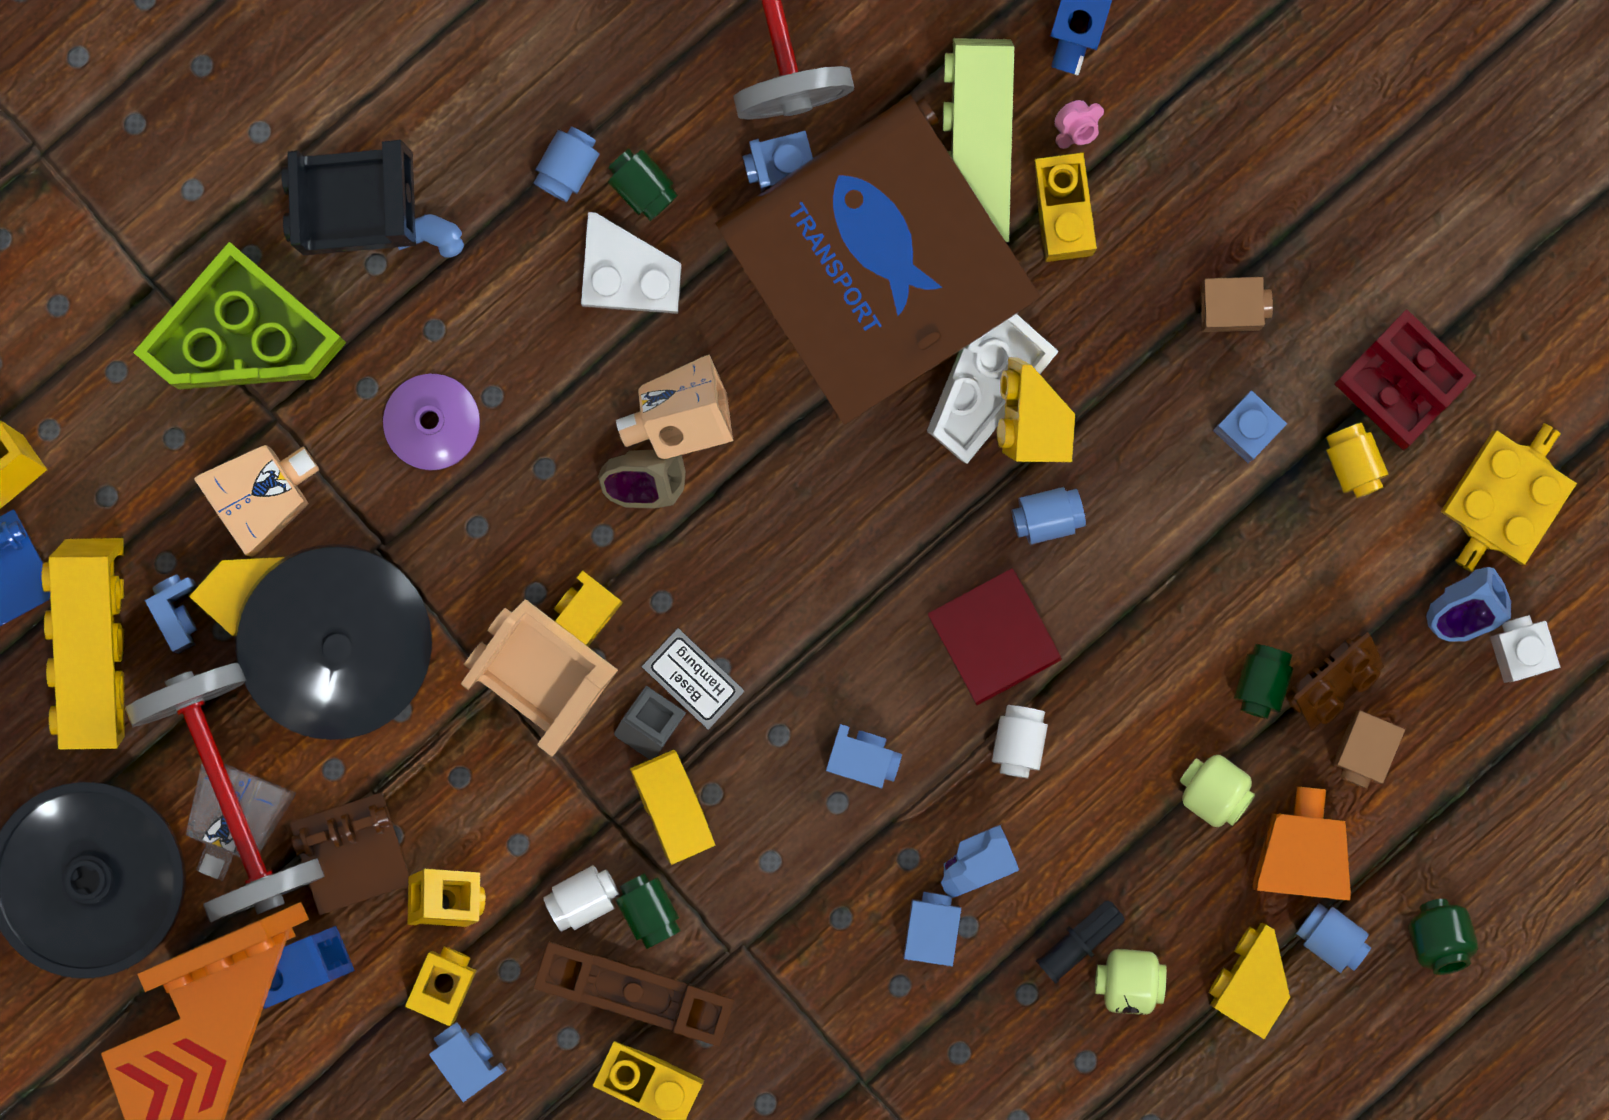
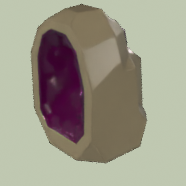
(642, 479)

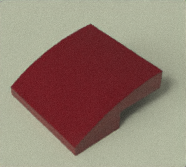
(1405, 379)
(994, 636)

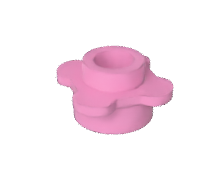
(1077, 123)

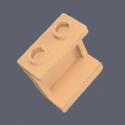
(540, 672)

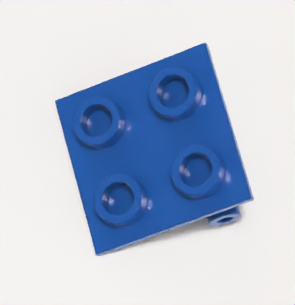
(19, 570)

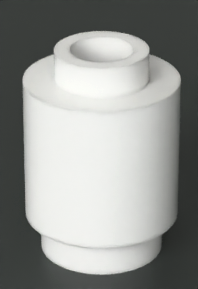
(1020, 741)
(581, 898)

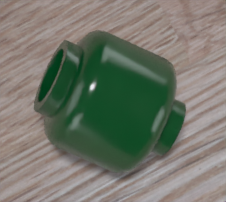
(1443, 937)

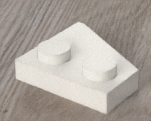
(627, 271)

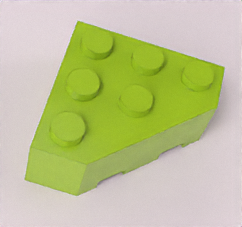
(237, 331)

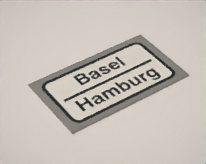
(693, 678)

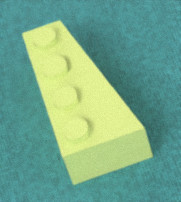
(982, 120)

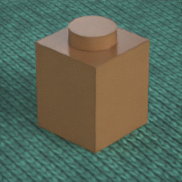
(1235, 304)
(1367, 749)

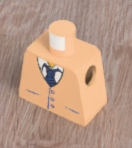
(680, 411)
(258, 494)

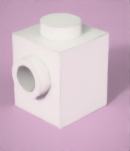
(1524, 649)

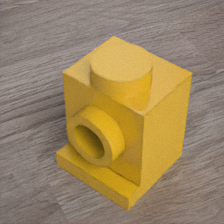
(586, 610)
(427, 892)
(428, 998)

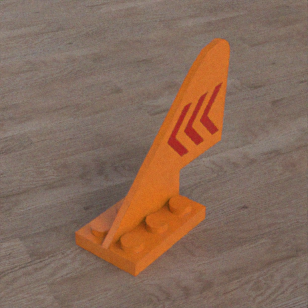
(219, 993)

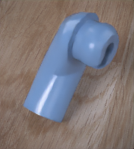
(439, 233)

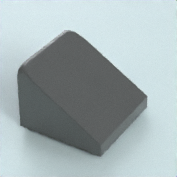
(649, 723)

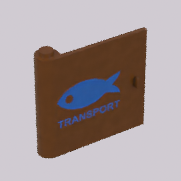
(878, 259)

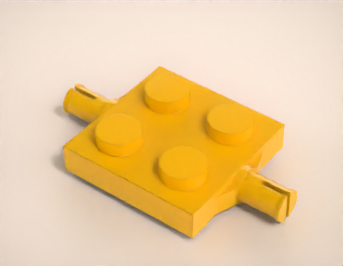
(1508, 497)

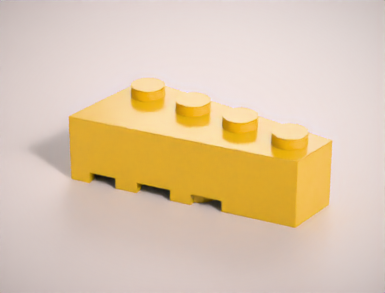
(85, 643)

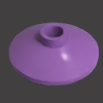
(446, 442)

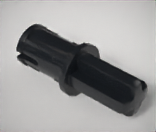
(1081, 940)

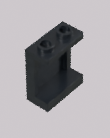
(350, 200)

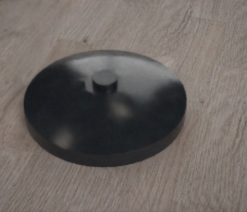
(333, 641)
(88, 880)

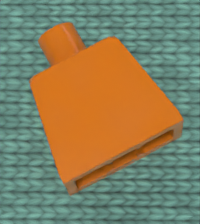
(1305, 852)

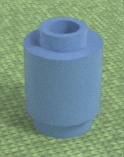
(566, 163)
(1048, 515)
(1334, 938)

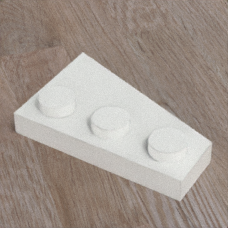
(972, 394)

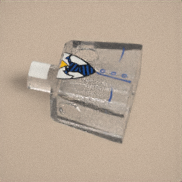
(261, 804)

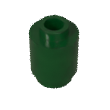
(641, 183)
(1264, 681)
(648, 910)

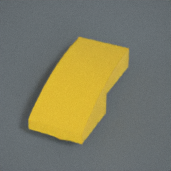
(672, 807)

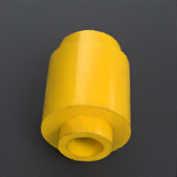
(1356, 460)

